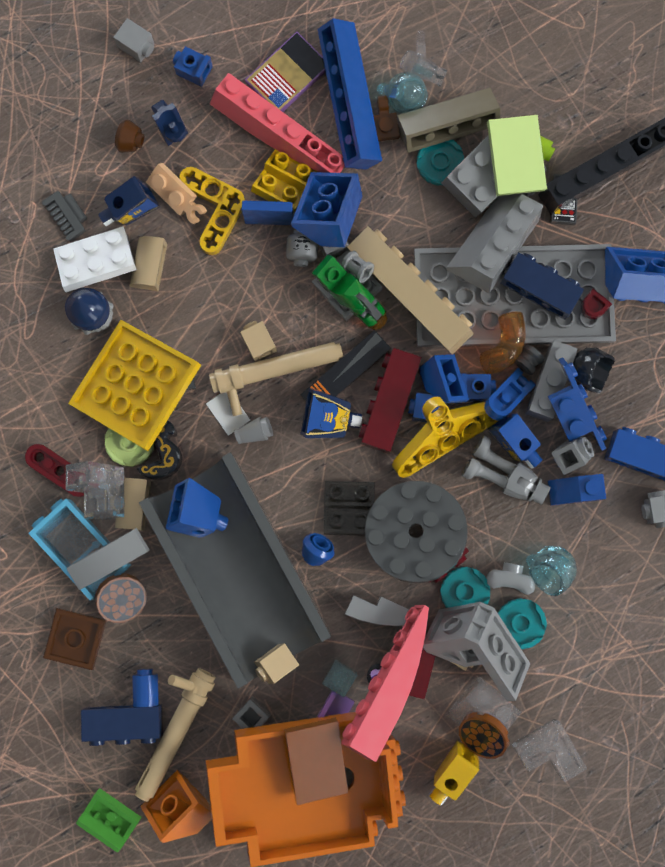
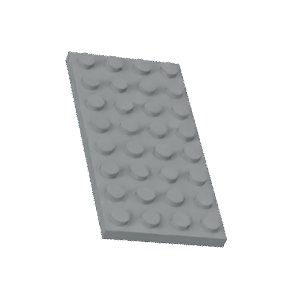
(483, 309)

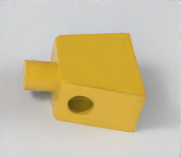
(454, 773)

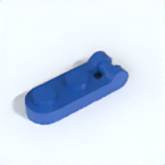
(508, 395)

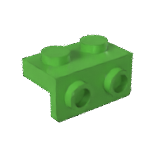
(108, 820)

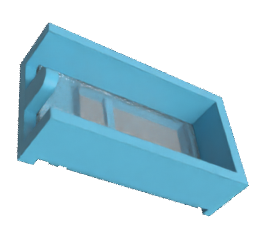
(70, 537)

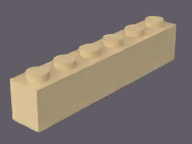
(411, 291)

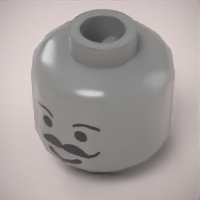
(301, 249)

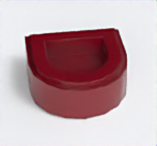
(594, 305)

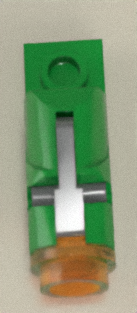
(350, 293)

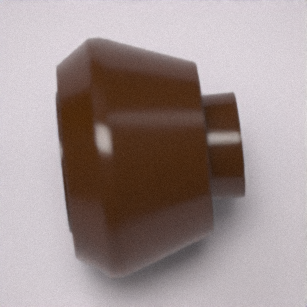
(128, 137)

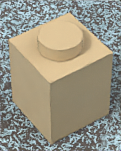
(258, 340)
(275, 664)

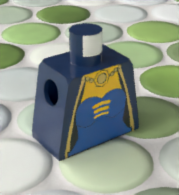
(129, 203)
(327, 416)

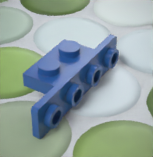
(572, 410)

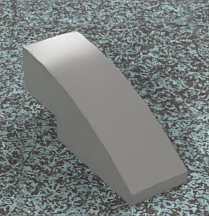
(107, 559)
(382, 613)

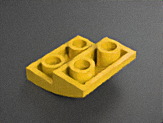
(282, 179)

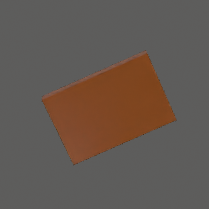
(316, 761)

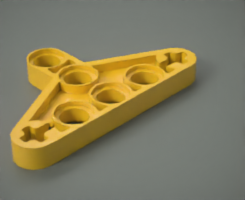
(433, 438)

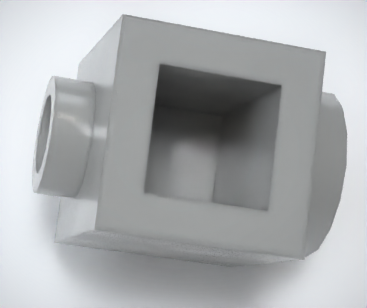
(573, 454)
(654, 508)

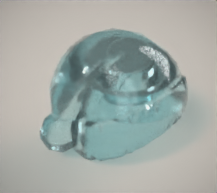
(404, 92)
(552, 569)

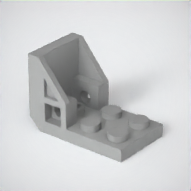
(492, 645)

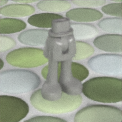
(519, 483)

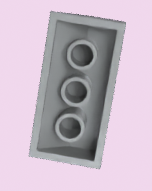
(496, 240)

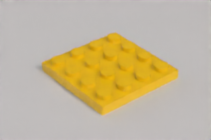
(134, 384)

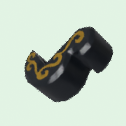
(169, 456)

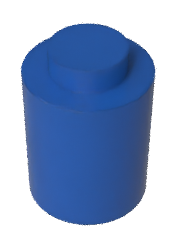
(145, 688)

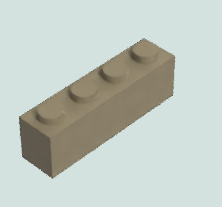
(448, 119)

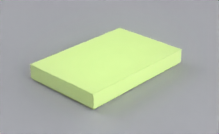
(516, 155)

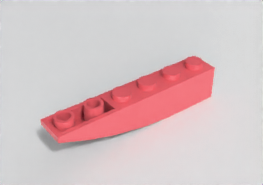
(274, 126)
(389, 689)

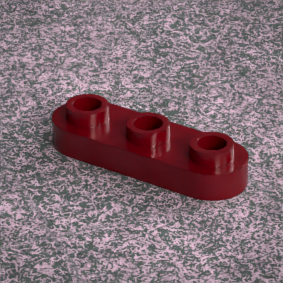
(49, 465)

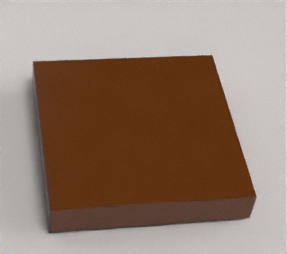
(74, 639)

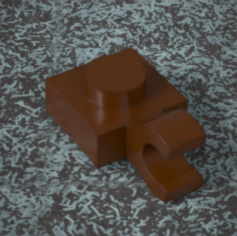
(386, 122)

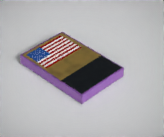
(287, 72)

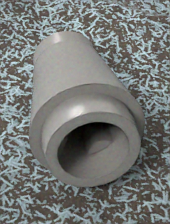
(254, 431)

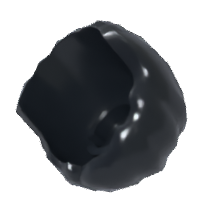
(593, 368)

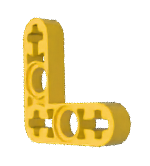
(220, 200)

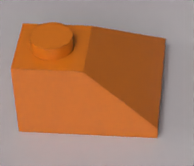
(177, 809)

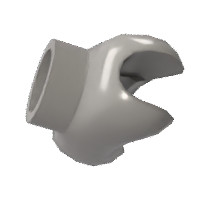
(511, 577)

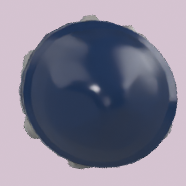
(88, 310)

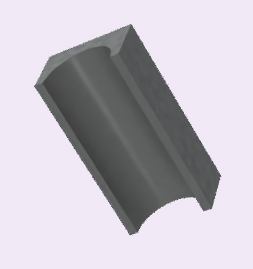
(239, 575)

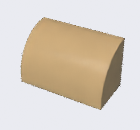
(149, 263)
(134, 492)

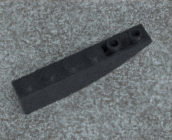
(603, 167)

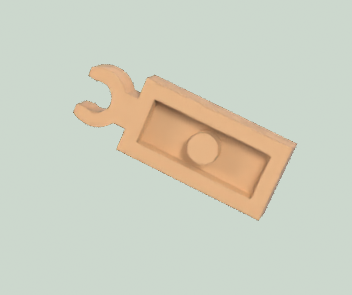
(175, 193)

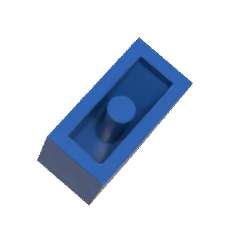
(443, 379)
(577, 489)

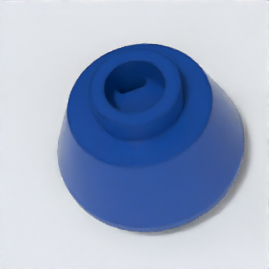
(317, 549)

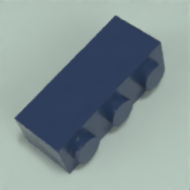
(542, 285)
(121, 724)

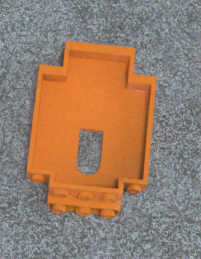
(257, 804)

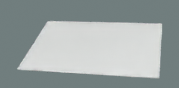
(222, 411)

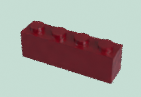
(391, 400)

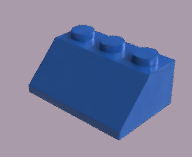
(328, 208)
(635, 274)

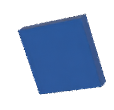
(267, 212)

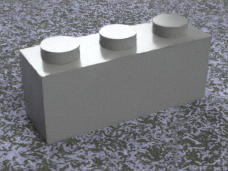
(550, 380)

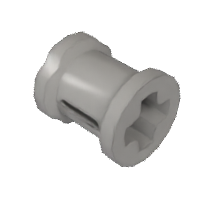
(357, 266)

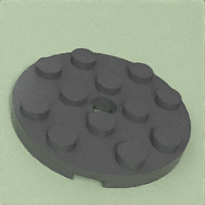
(422, 557)

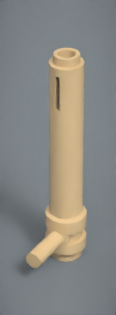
(238, 376)
(193, 698)

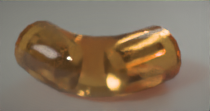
(509, 346)

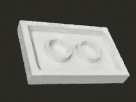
(94, 259)

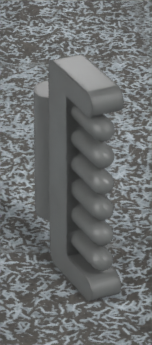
(70, 210)

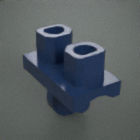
(169, 122)

